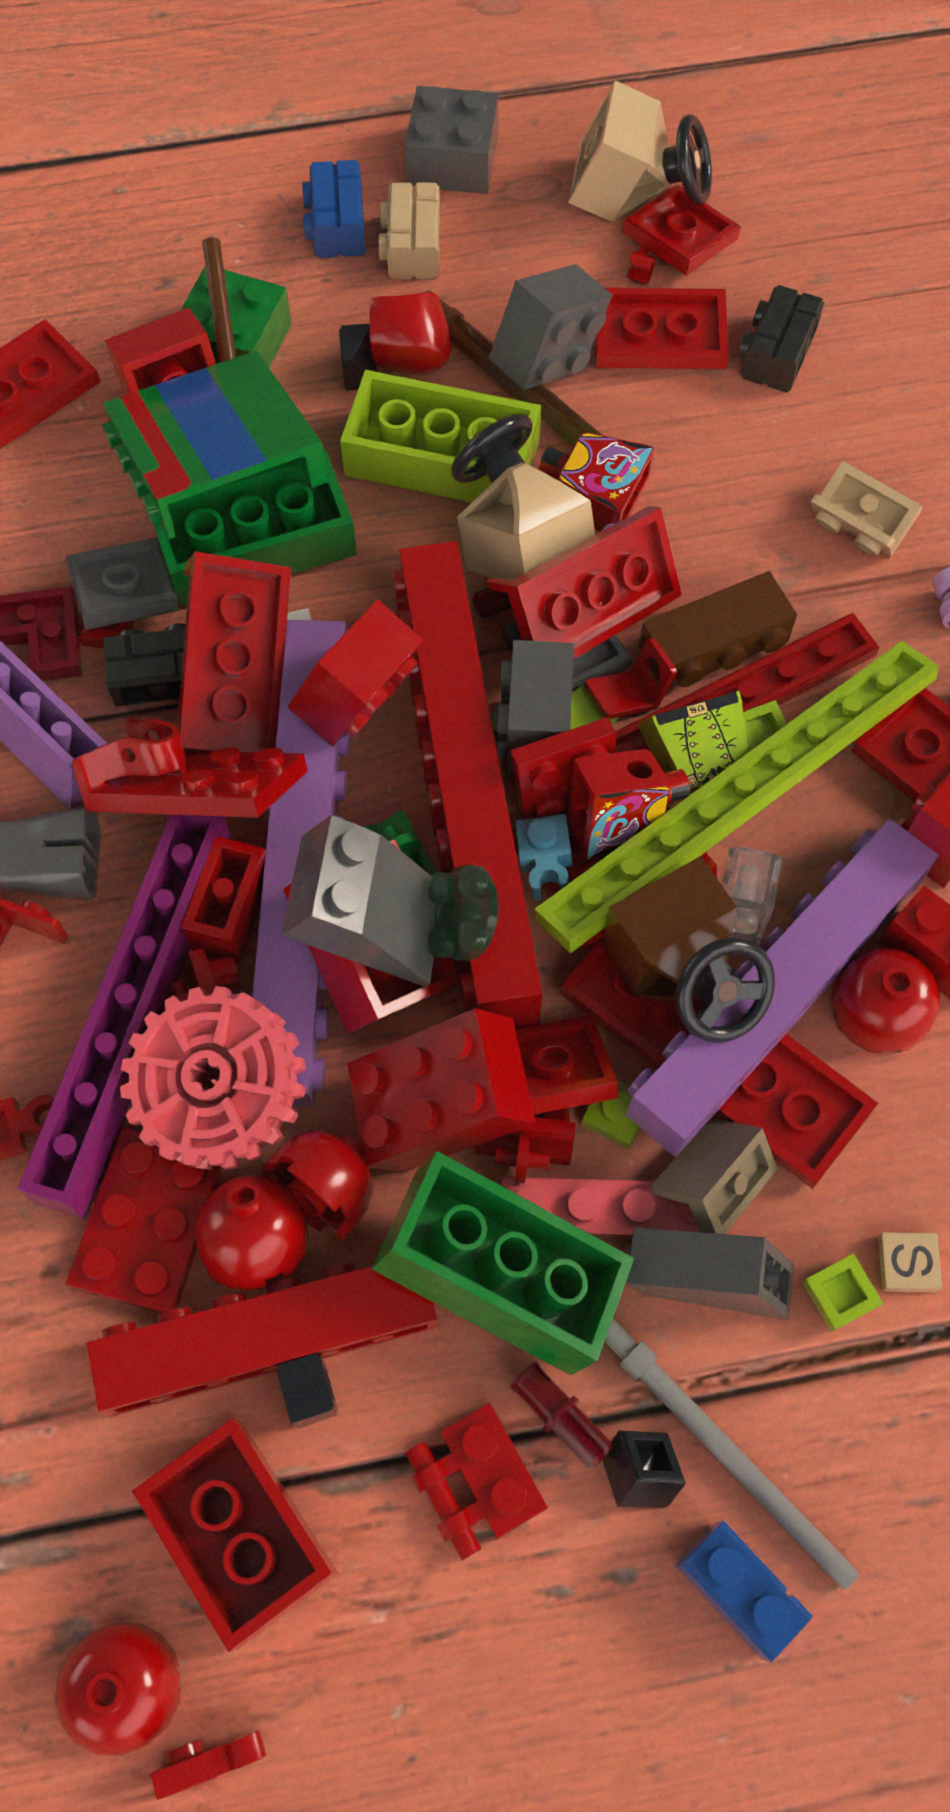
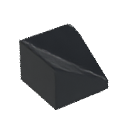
(355, 353)
(307, 1390)
(643, 1470)

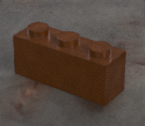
(722, 629)

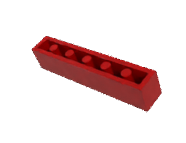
(251, 1336)

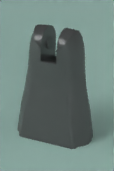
(51, 854)

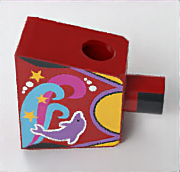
(604, 471)
(619, 797)

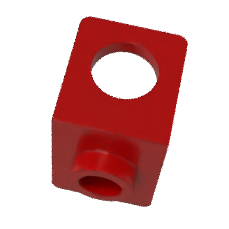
(633, 690)
(30, 917)

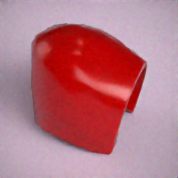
(409, 333)

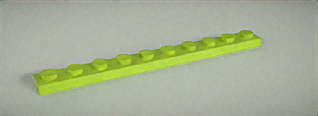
(736, 793)

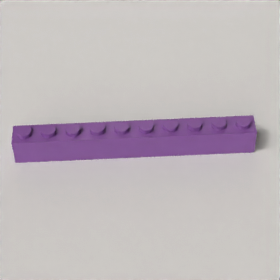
(284, 968)

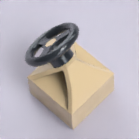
(629, 160)
(523, 513)

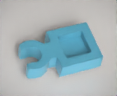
(544, 851)

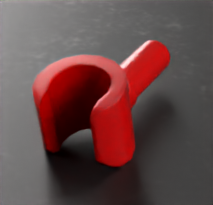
(641, 265)

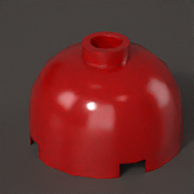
(886, 1000)
(326, 1179)
(250, 1232)
(118, 1689)

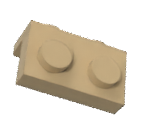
(865, 510)

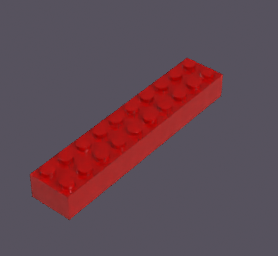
(465, 774)

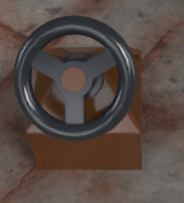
(676, 946)

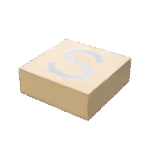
(909, 1262)

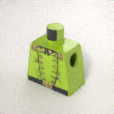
(698, 737)

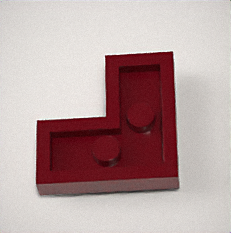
(49, 626)

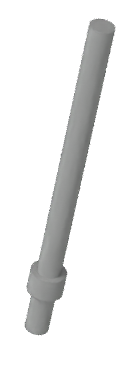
(640, 1363)

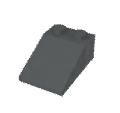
(361, 900)

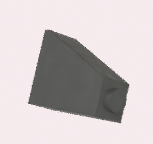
(712, 1270)

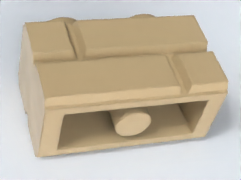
(412, 231)

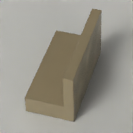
(718, 1173)

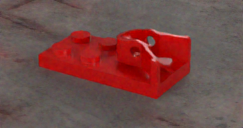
(597, 585)
(232, 653)
(179, 782)

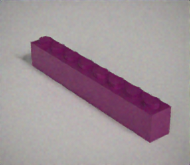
(146, 961)

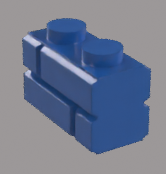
(336, 209)
(743, 1591)

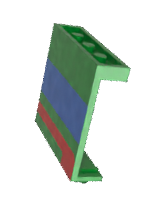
(208, 433)

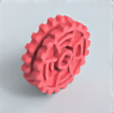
(172, 1073)

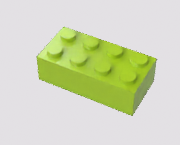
(413, 429)

